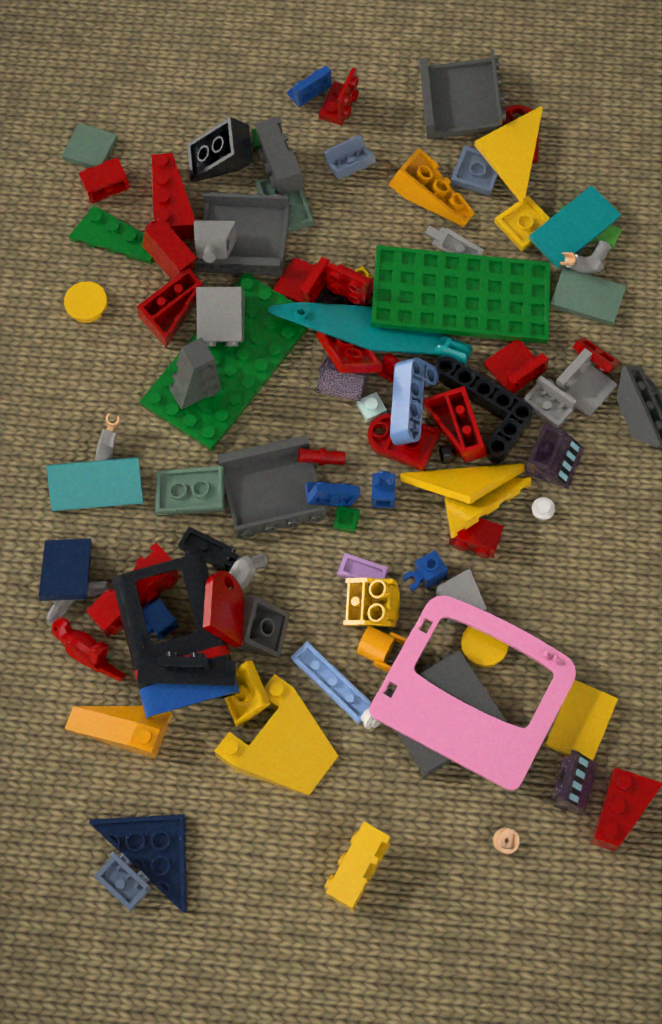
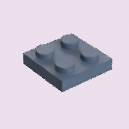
(474, 172)

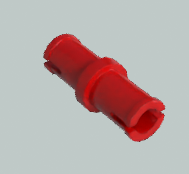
(321, 456)

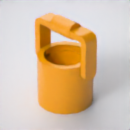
(377, 646)

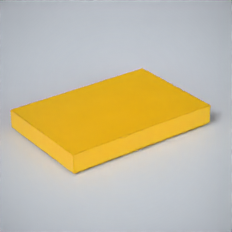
(581, 720)

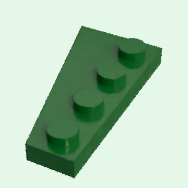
(112, 234)

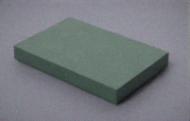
(300, 213)
(588, 296)
(190, 491)

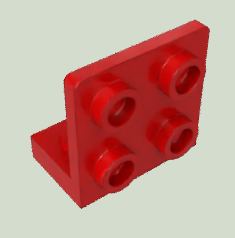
(339, 100)
(303, 280)
(349, 283)
(516, 366)

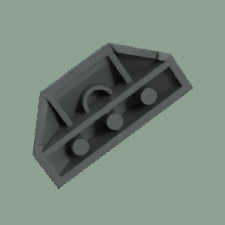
(641, 405)

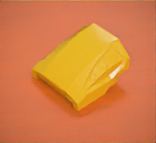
(372, 602)

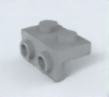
(550, 402)

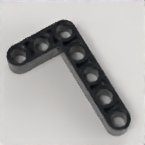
(489, 402)

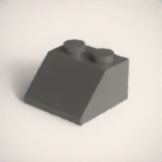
(263, 627)

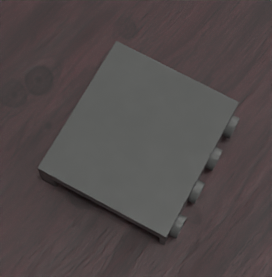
(462, 97)
(260, 232)
(269, 487)
(459, 680)

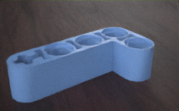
(407, 399)

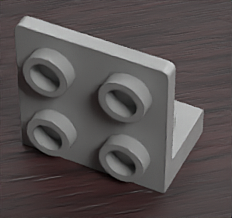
(586, 383)

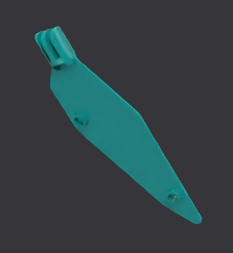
(354, 326)

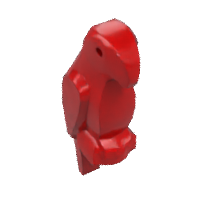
(85, 649)

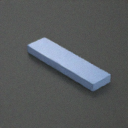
(331, 681)

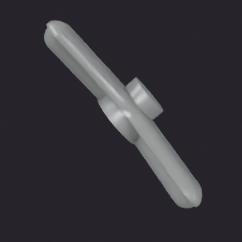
(61, 606)

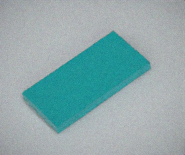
(574, 226)
(95, 483)

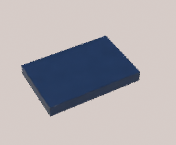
(65, 569)

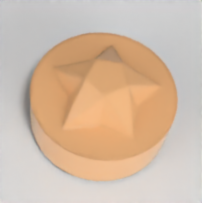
(506, 840)

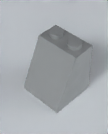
(220, 315)

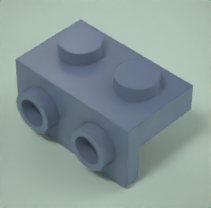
(349, 157)
(123, 881)

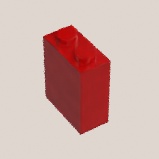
(167, 248)

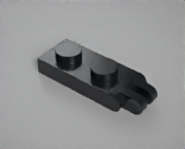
(215, 552)

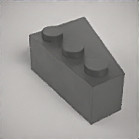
(277, 157)
(196, 374)

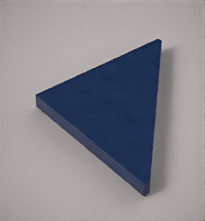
(154, 847)

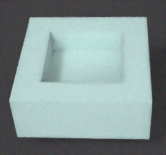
(371, 407)

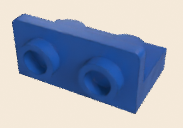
(311, 86)
(331, 493)

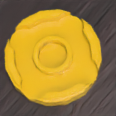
(85, 302)
(482, 649)

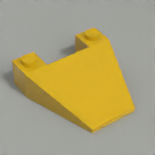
(287, 750)

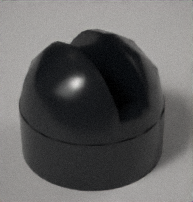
(447, 454)

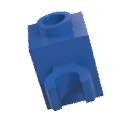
(383, 489)
(428, 570)
(159, 619)

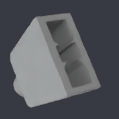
(214, 239)
(462, 588)

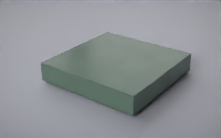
(89, 146)

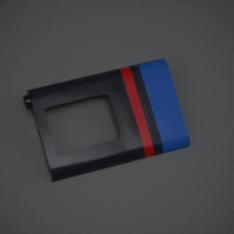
(169, 697)

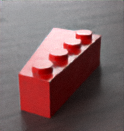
(170, 196)
(105, 609)

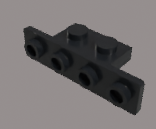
(186, 670)

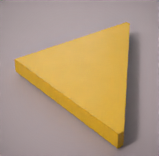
(512, 151)
(464, 483)
(464, 515)

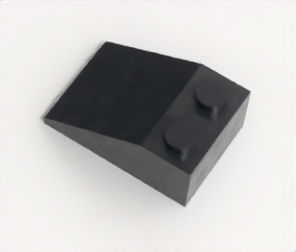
(220, 150)

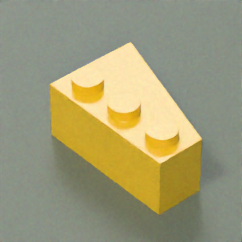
(357, 866)

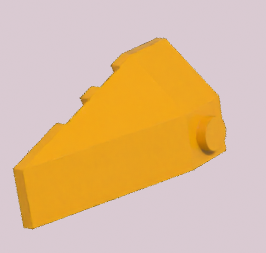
(425, 186)
(120, 727)

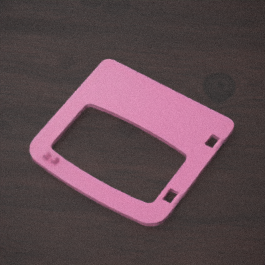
(457, 729)

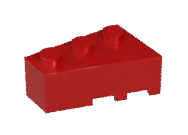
(170, 306)
(456, 420)
(622, 806)

